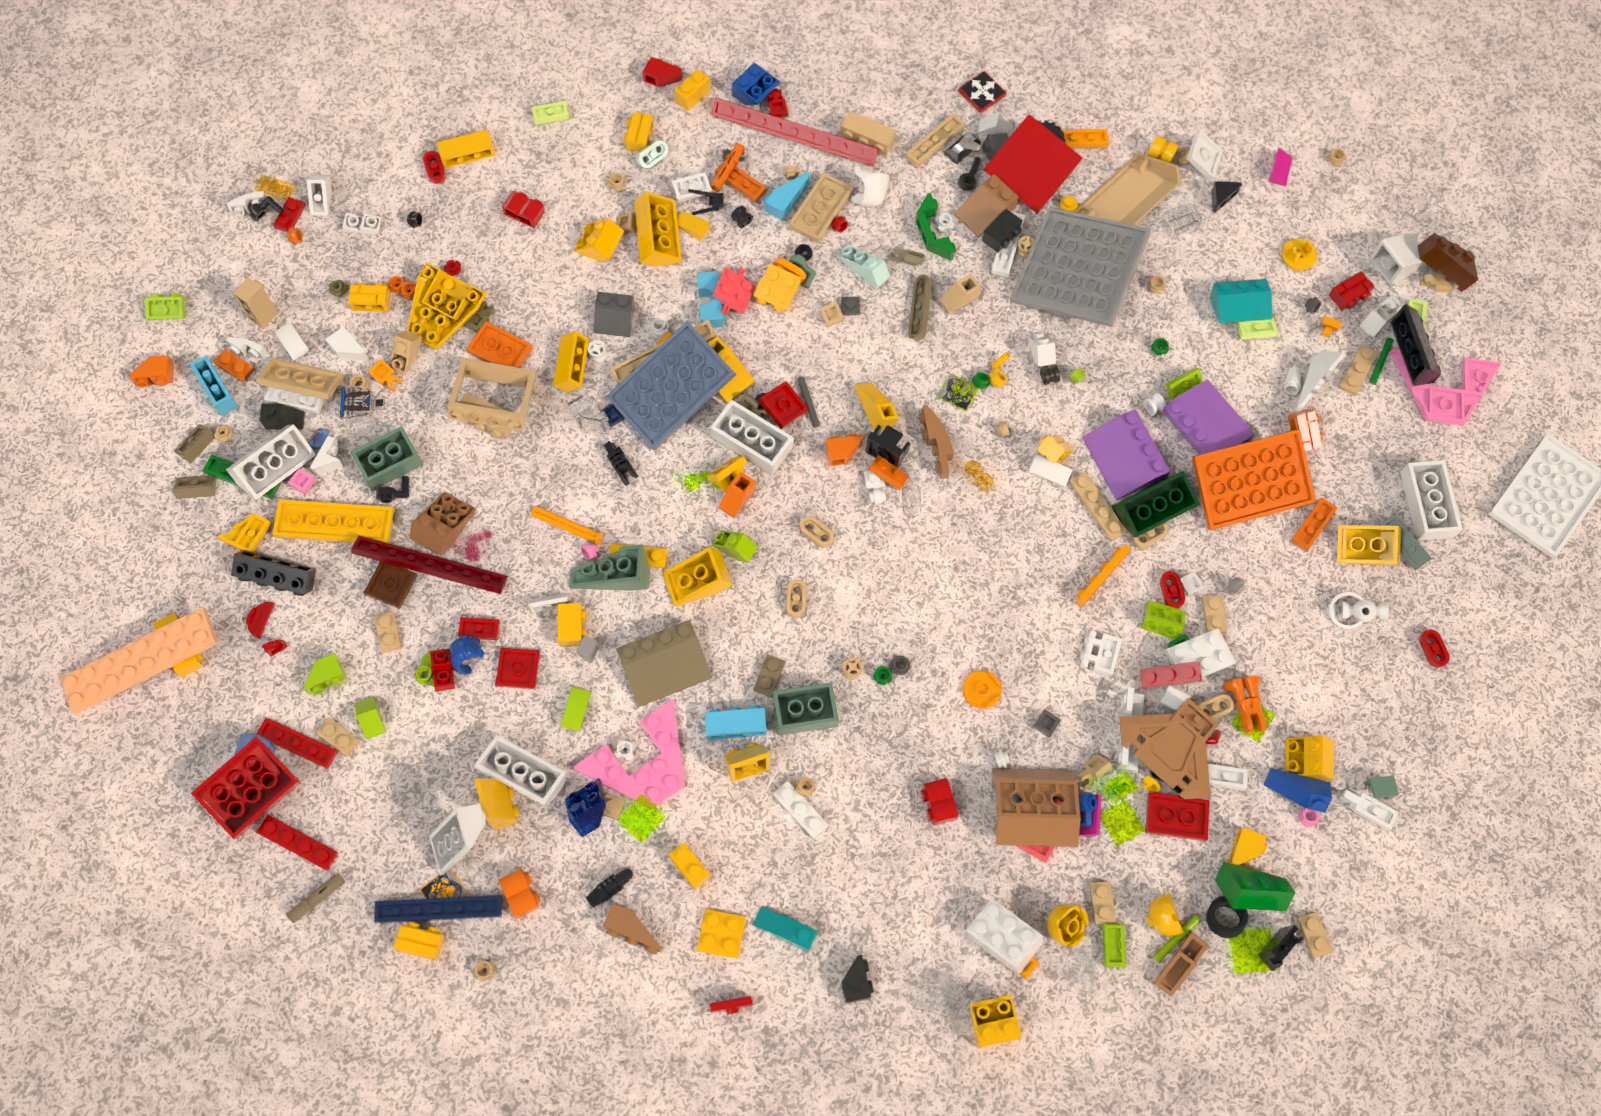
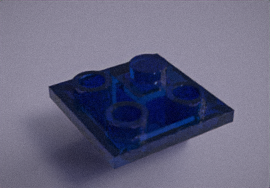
(586, 807)

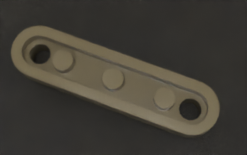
(920, 307)

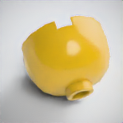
(1164, 916)
(1067, 924)

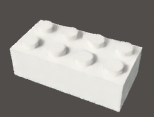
(752, 437)
(1431, 500)

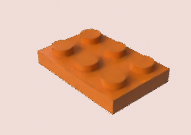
(498, 346)

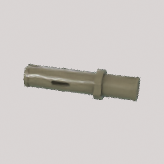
(308, 903)

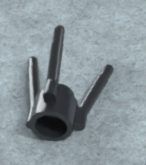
(715, 200)

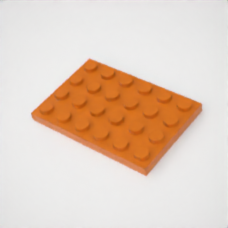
(1254, 479)

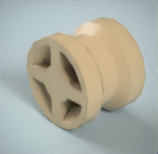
(1027, 243)
(854, 665)

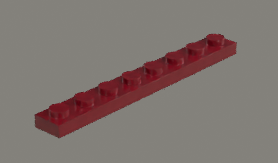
(429, 564)

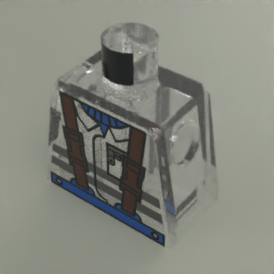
(358, 405)

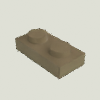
(769, 676)

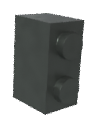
(1002, 230)

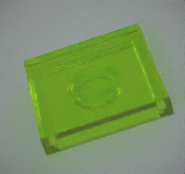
(1246, 950)

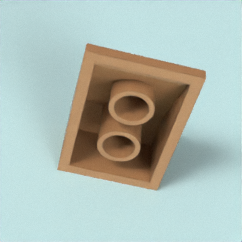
(986, 205)

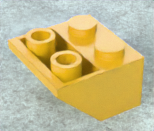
(599, 239)
(1310, 757)
(994, 1021)

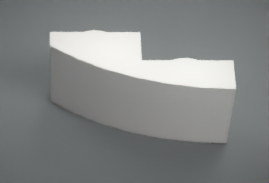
(242, 204)
(362, 224)
(292, 340)
(245, 346)
(1051, 471)

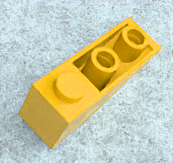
(876, 405)

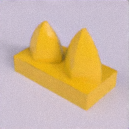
(722, 473)

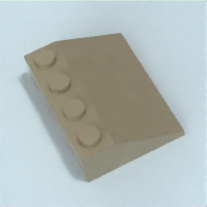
(664, 663)

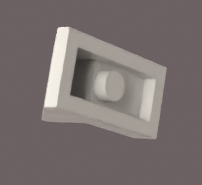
(324, 460)

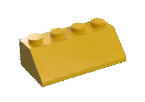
(657, 230)

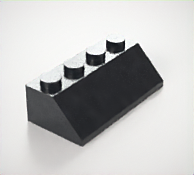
(1415, 346)

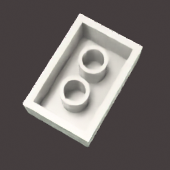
(1005, 936)

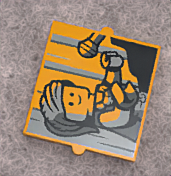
(444, 887)

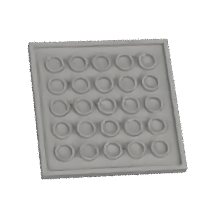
(1080, 266)

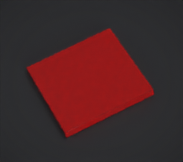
(1033, 163)

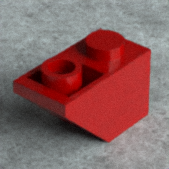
(661, 73)

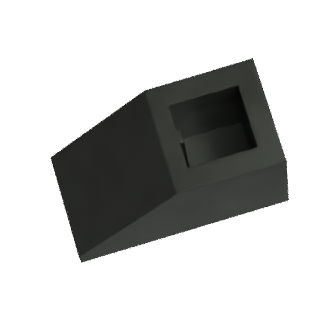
(855, 983)

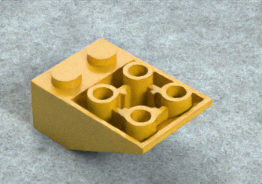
(741, 380)

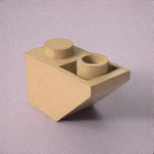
(961, 294)
(404, 351)

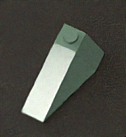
(619, 571)

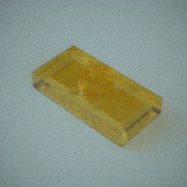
(275, 187)

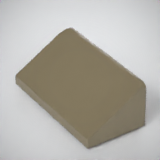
(195, 443)
(194, 487)

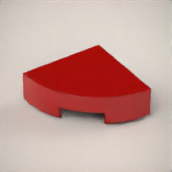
(274, 647)

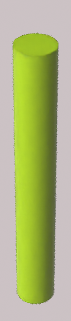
(1176, 939)

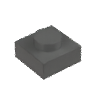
(850, 306)
(1047, 723)

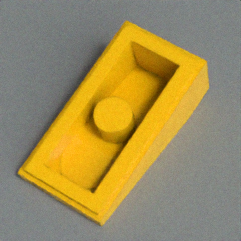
(693, 225)

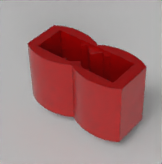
(523, 209)
(940, 801)

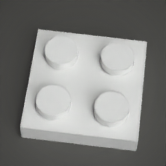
(1204, 154)

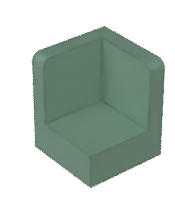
(1383, 787)

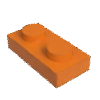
(234, 365)
(888, 472)

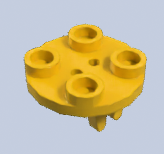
(1293, 258)

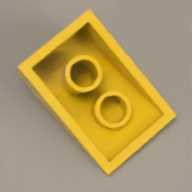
(1369, 545)
(697, 577)
(747, 762)
(497, 802)

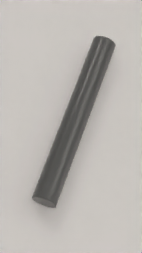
(808, 401)

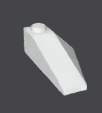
(1316, 374)

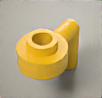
(997, 377)

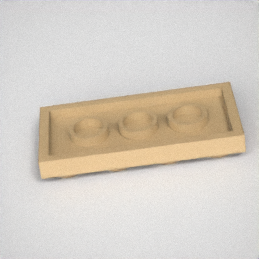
(821, 207)
(300, 378)

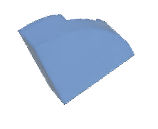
(319, 439)

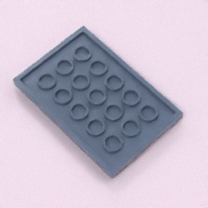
(671, 385)

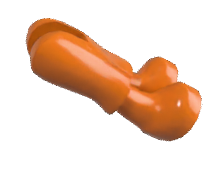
(1249, 708)

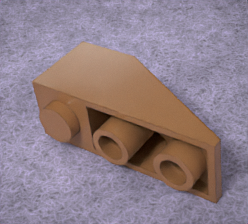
(626, 924)

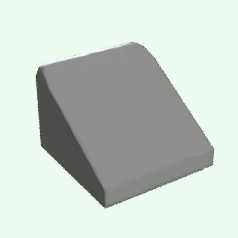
(588, 649)

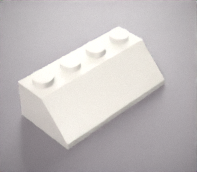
(271, 461)
(521, 770)
(456, 835)

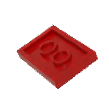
(1177, 816)

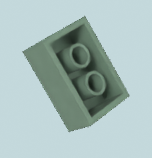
(386, 458)
(805, 708)

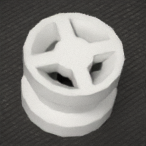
(597, 346)
(1154, 404)

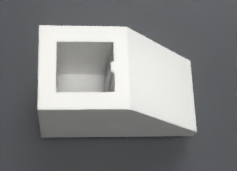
(345, 346)
(1042, 348)

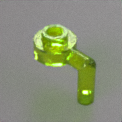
(694, 480)

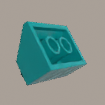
(1242, 301)

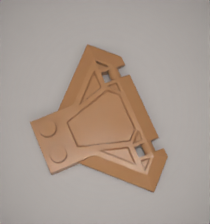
(1173, 746)

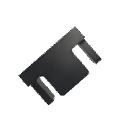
(885, 445)

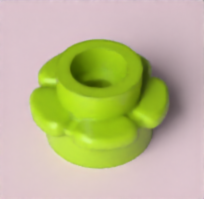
(1077, 375)

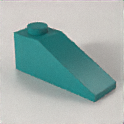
(785, 928)

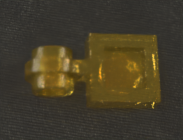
(983, 479)

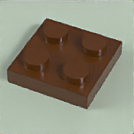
(390, 584)

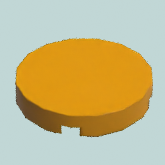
(982, 689)

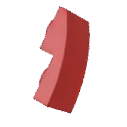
(442, 670)

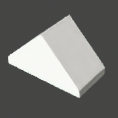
(995, 124)

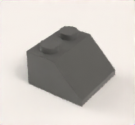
(613, 314)

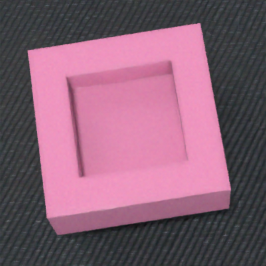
(302, 481)

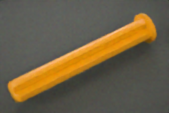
(567, 525)

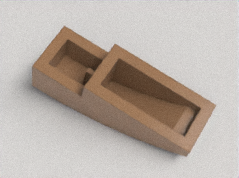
(1181, 963)

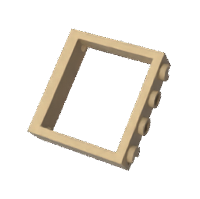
(494, 373)

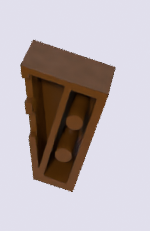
(1449, 259)

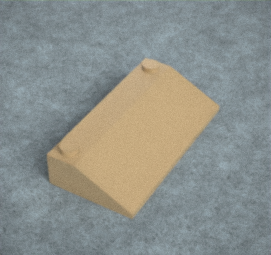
(1132, 190)

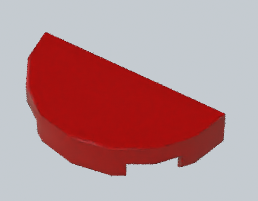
(258, 618)

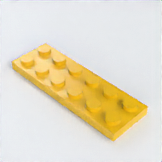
(332, 521)

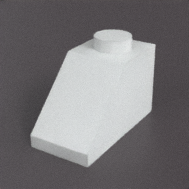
(319, 194)

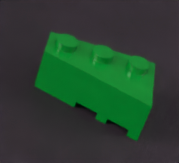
(1254, 889)

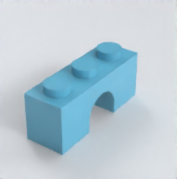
(712, 310)

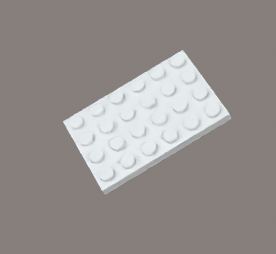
(1549, 496)

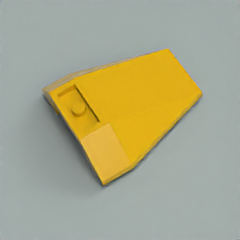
(441, 305)

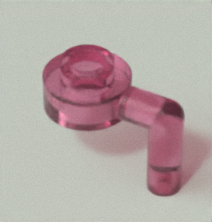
(472, 550)

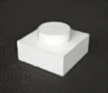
(1192, 583)

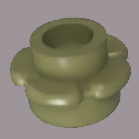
(339, 291)

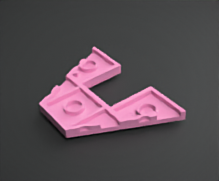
(1445, 403)
(654, 780)

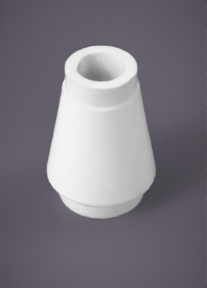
(1292, 381)

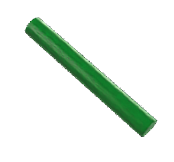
(1381, 360)

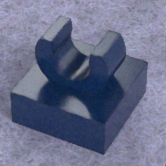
(613, 415)

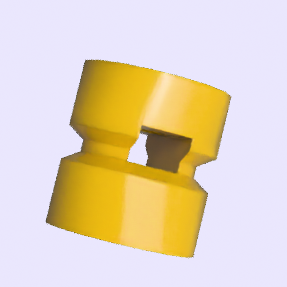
(1162, 149)

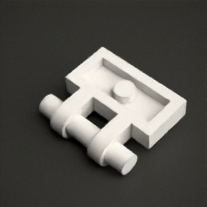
(1106, 655)

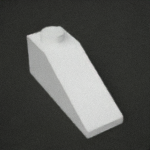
(1381, 315)

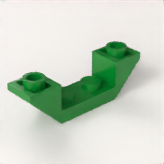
(940, 247)

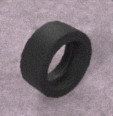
(1219, 929)

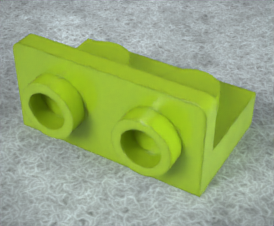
(162, 307)
(1163, 619)

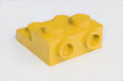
(777, 288)

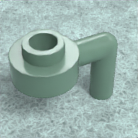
(800, 261)

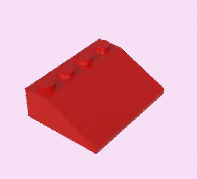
(245, 788)

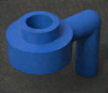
(1087, 804)

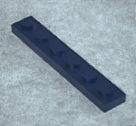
(438, 909)

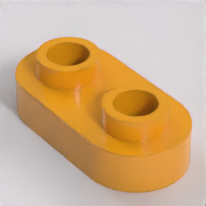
(788, 266)

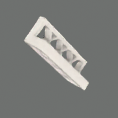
(1132, 706)

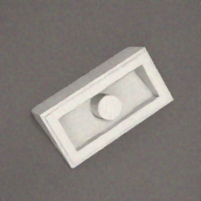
(548, 602)

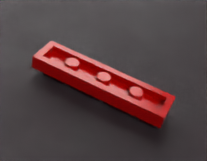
(297, 743)
(297, 842)

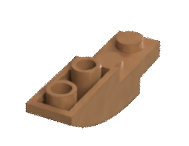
(938, 438)

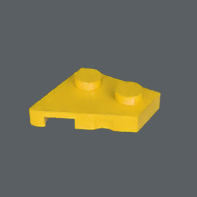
(247, 534)

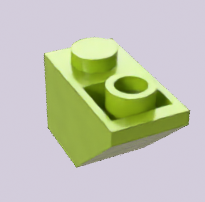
(735, 545)
(325, 673)

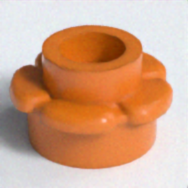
(294, 235)
(393, 282)
(405, 288)

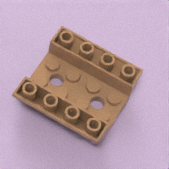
(1037, 818)

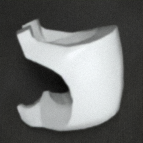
(875, 188)

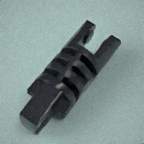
(620, 462)
(609, 887)

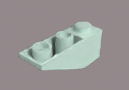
(865, 265)

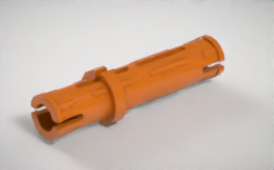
(724, 172)

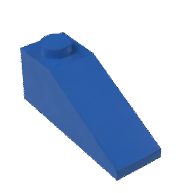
(1303, 790)

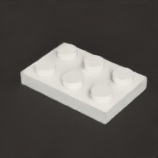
(1207, 649)

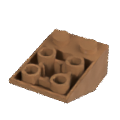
(441, 523)

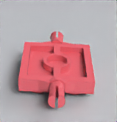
(733, 290)

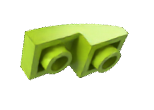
(575, 708)

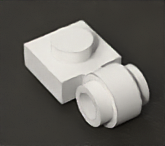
(875, 483)

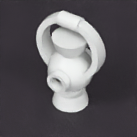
(1356, 610)

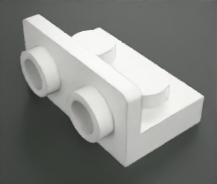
(696, 181)

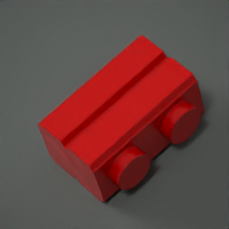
(1351, 290)

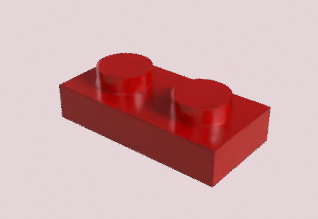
(291, 214)
(479, 627)

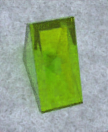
(1119, 787)

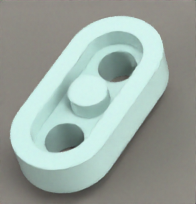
(651, 155)

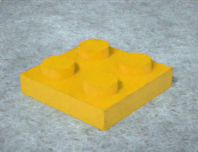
(721, 934)

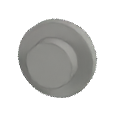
(1236, 586)

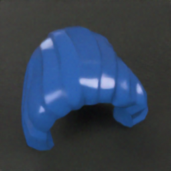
(464, 649)

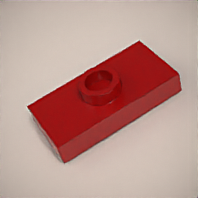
(731, 1006)

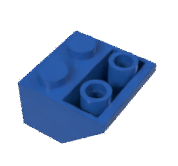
(753, 85)

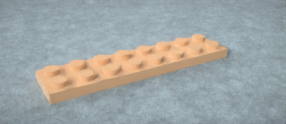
(139, 660)

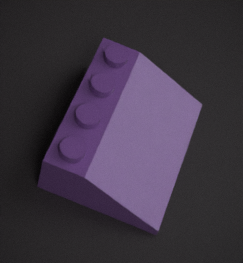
(1207, 419)
(1126, 455)

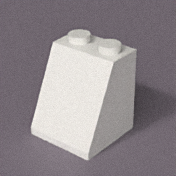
(1397, 257)

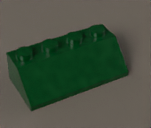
(1156, 504)

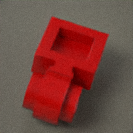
(777, 104)

